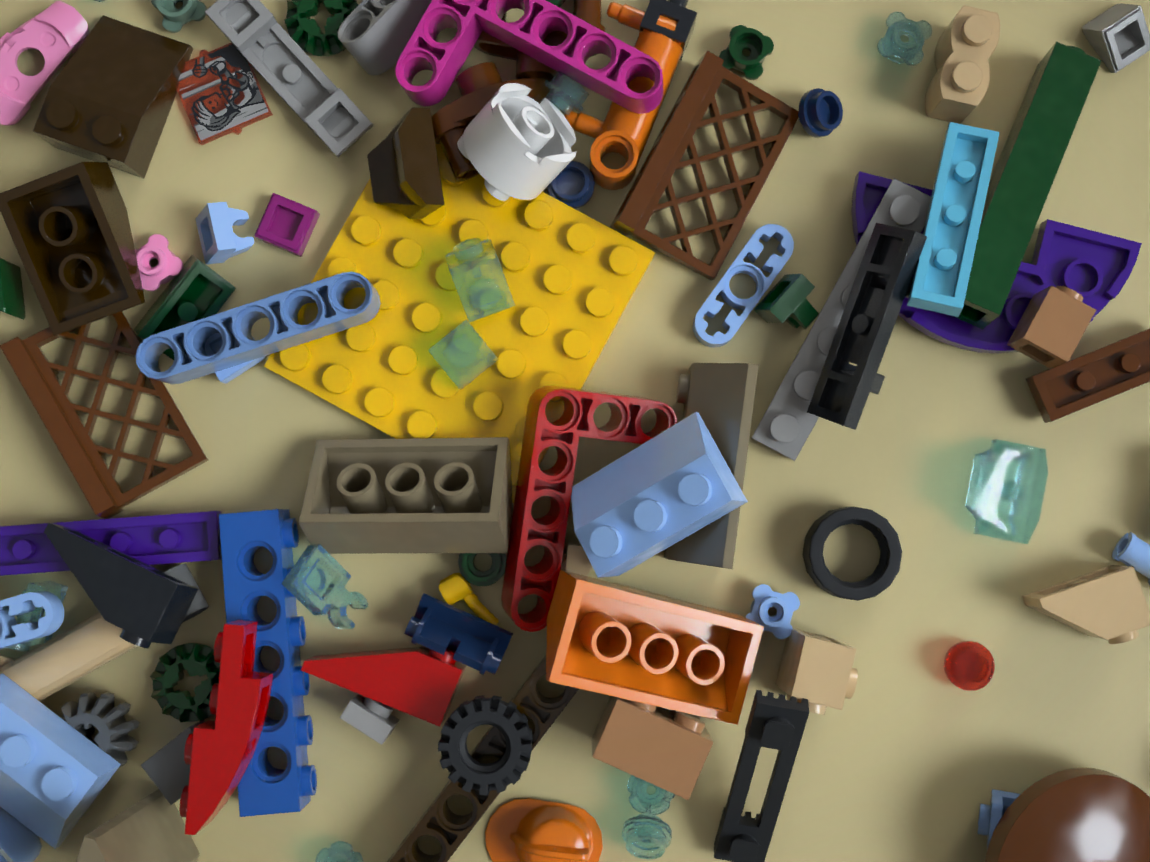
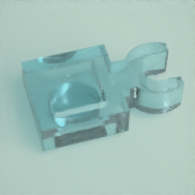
(320, 586)

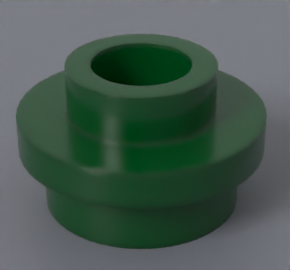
(479, 577)

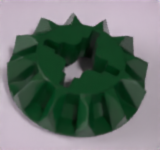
(308, 33)
(179, 704)

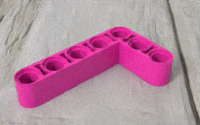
(527, 36)

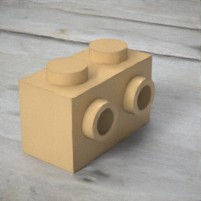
(817, 670)

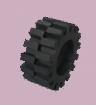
(481, 775)

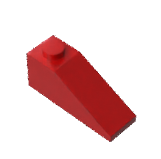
(402, 678)

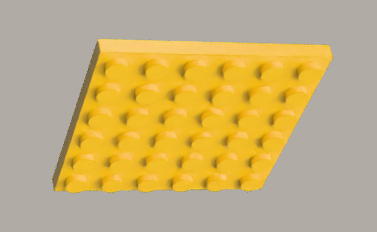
(567, 291)

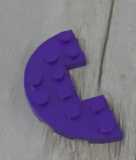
(1063, 256)

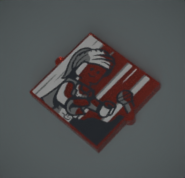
(221, 93)

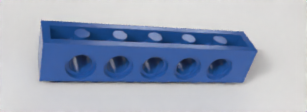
(264, 787)

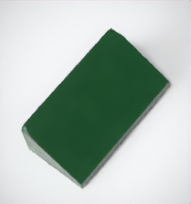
(187, 298)

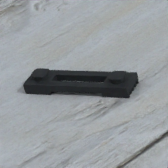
(772, 725)

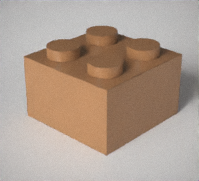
(652, 744)

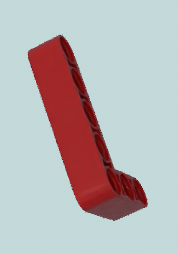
(557, 484)

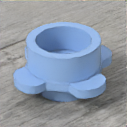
(784, 604)

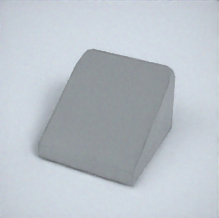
(1119, 35)

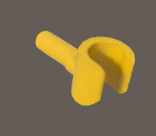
(457, 588)

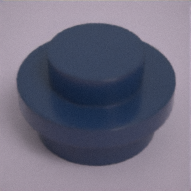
(820, 112)
(573, 185)

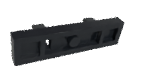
(867, 325)

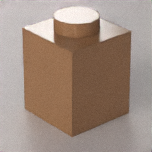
(1052, 326)

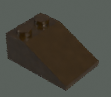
(114, 96)
(75, 244)

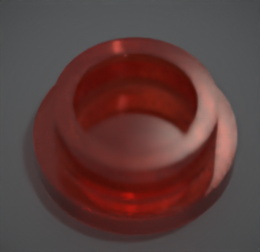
(969, 665)

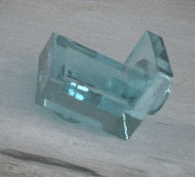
(479, 278)

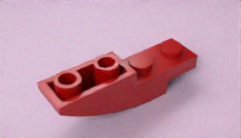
(224, 746)

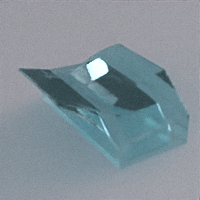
(1007, 490)

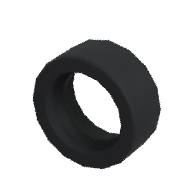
(889, 553)

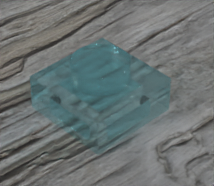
(463, 354)

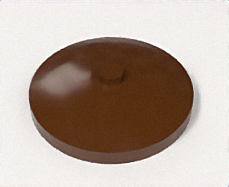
(1075, 819)

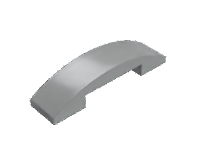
(290, 72)

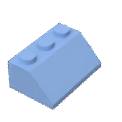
(653, 497)
(46, 766)

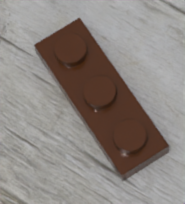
(1092, 377)

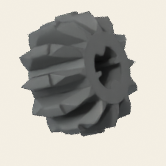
(108, 720)

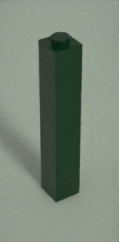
(1026, 176)

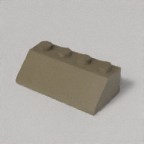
(725, 402)
(409, 496)
(141, 833)

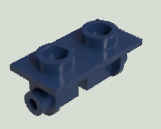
(445, 626)

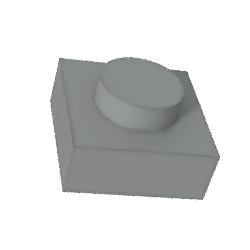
(370, 718)

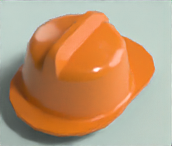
(542, 833)

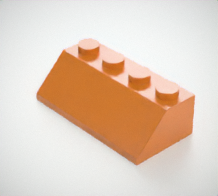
(649, 648)

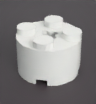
(518, 143)

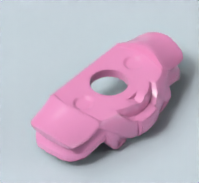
(52, 32)

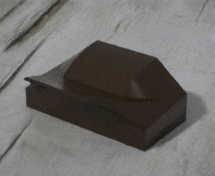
(407, 167)

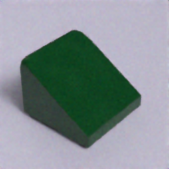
(11, 290)

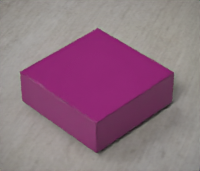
(287, 224)

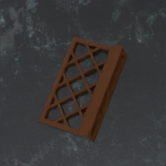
(671, 145)
(74, 437)

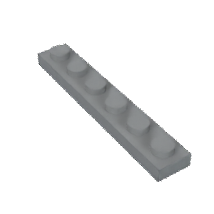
(786, 419)

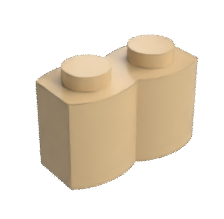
(962, 64)

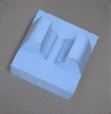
(217, 234)

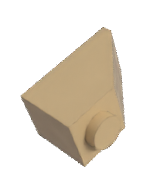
(1097, 604)

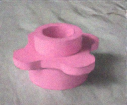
(167, 266)

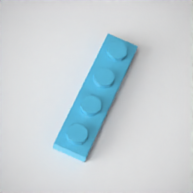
(954, 219)

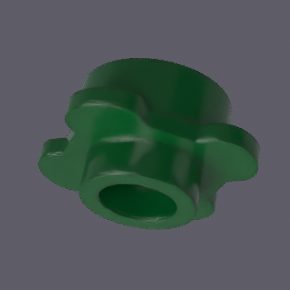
(755, 42)

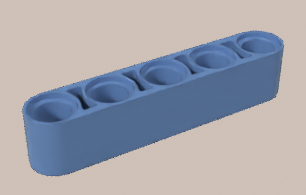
(236, 325)

